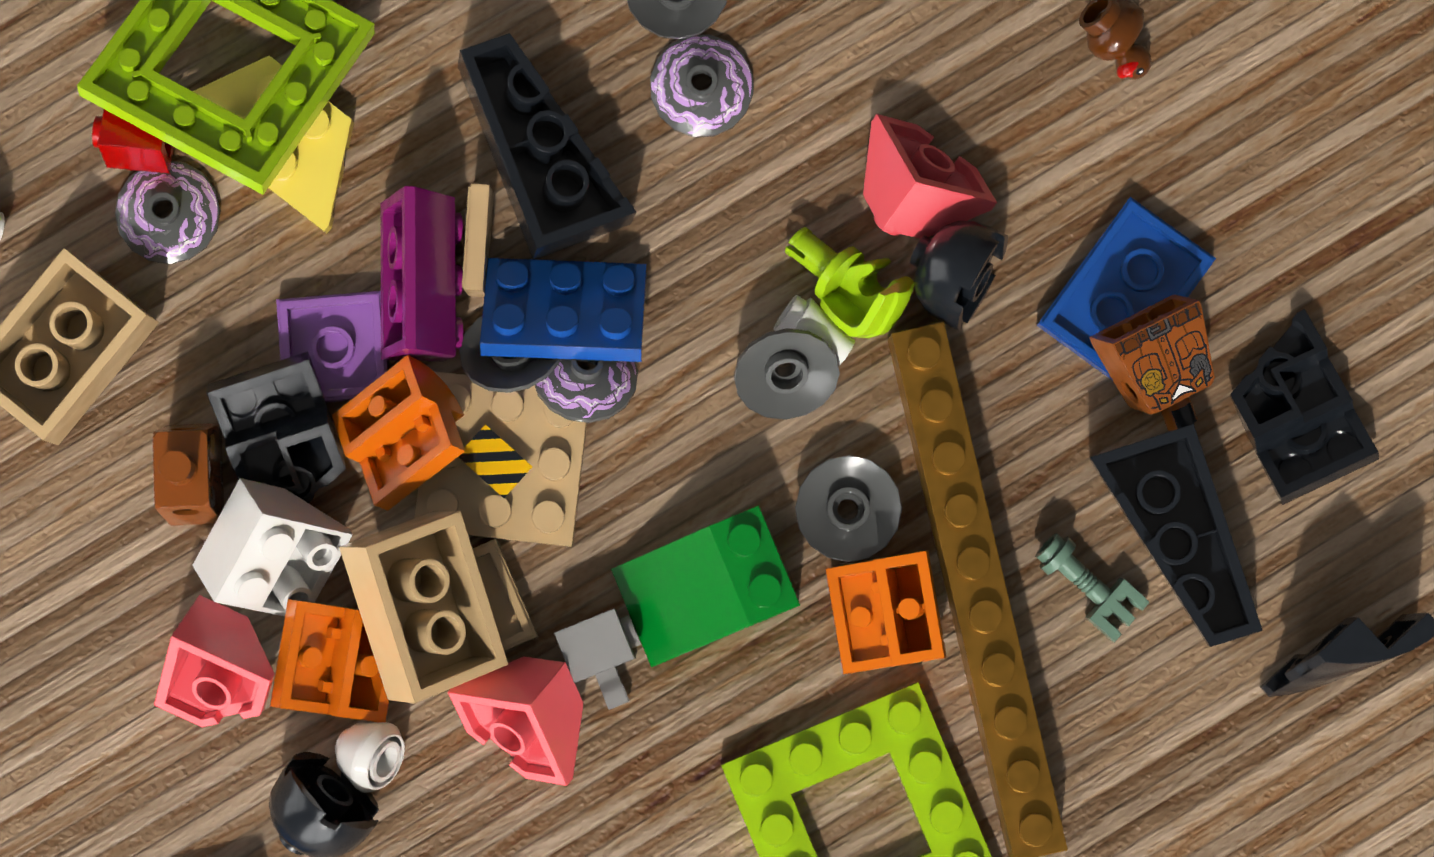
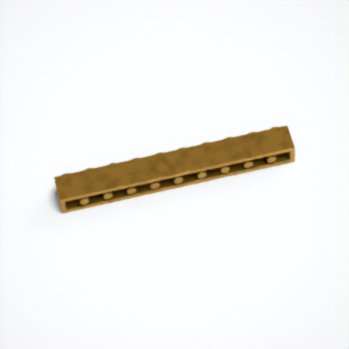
(976, 592)

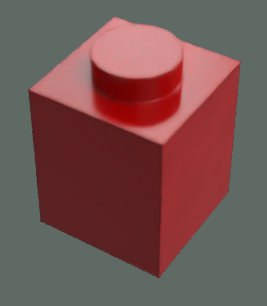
(129, 146)

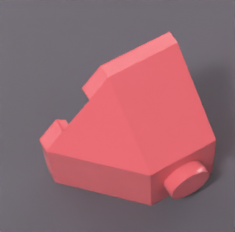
(916, 185)
(214, 667)
(528, 713)

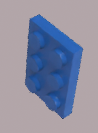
(563, 310)

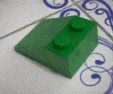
(705, 586)

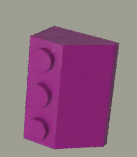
(420, 276)

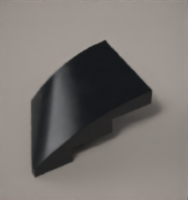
(1301, 415)
(279, 426)
(1348, 651)

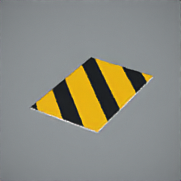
(495, 461)

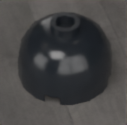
(956, 269)
(318, 809)

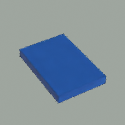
(1125, 272)

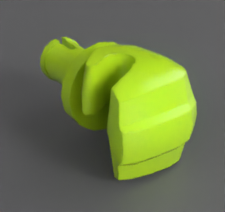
(850, 286)

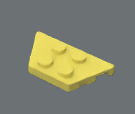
(316, 166)

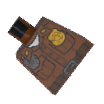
(1159, 358)
(188, 473)

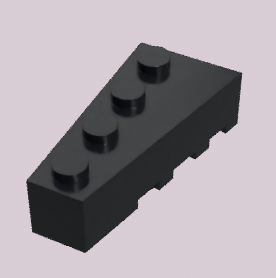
(545, 165)
(1180, 521)

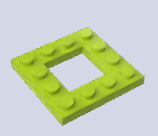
(250, 149)
(891, 725)

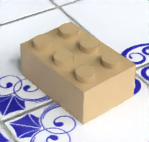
(66, 346)
(424, 606)

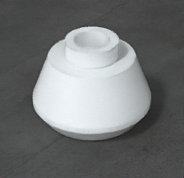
(370, 754)

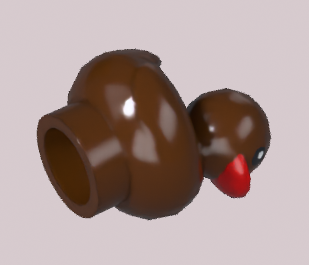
(1112, 34)

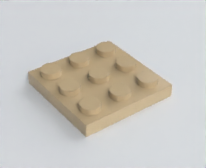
(545, 499)

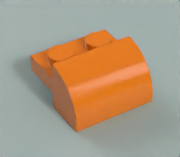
(400, 430)
(886, 612)
(327, 664)

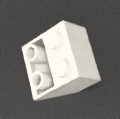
(269, 549)

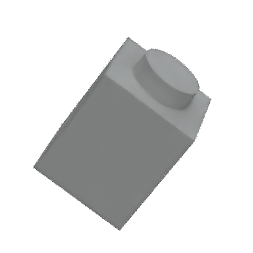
(597, 649)

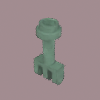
(1057, 555)

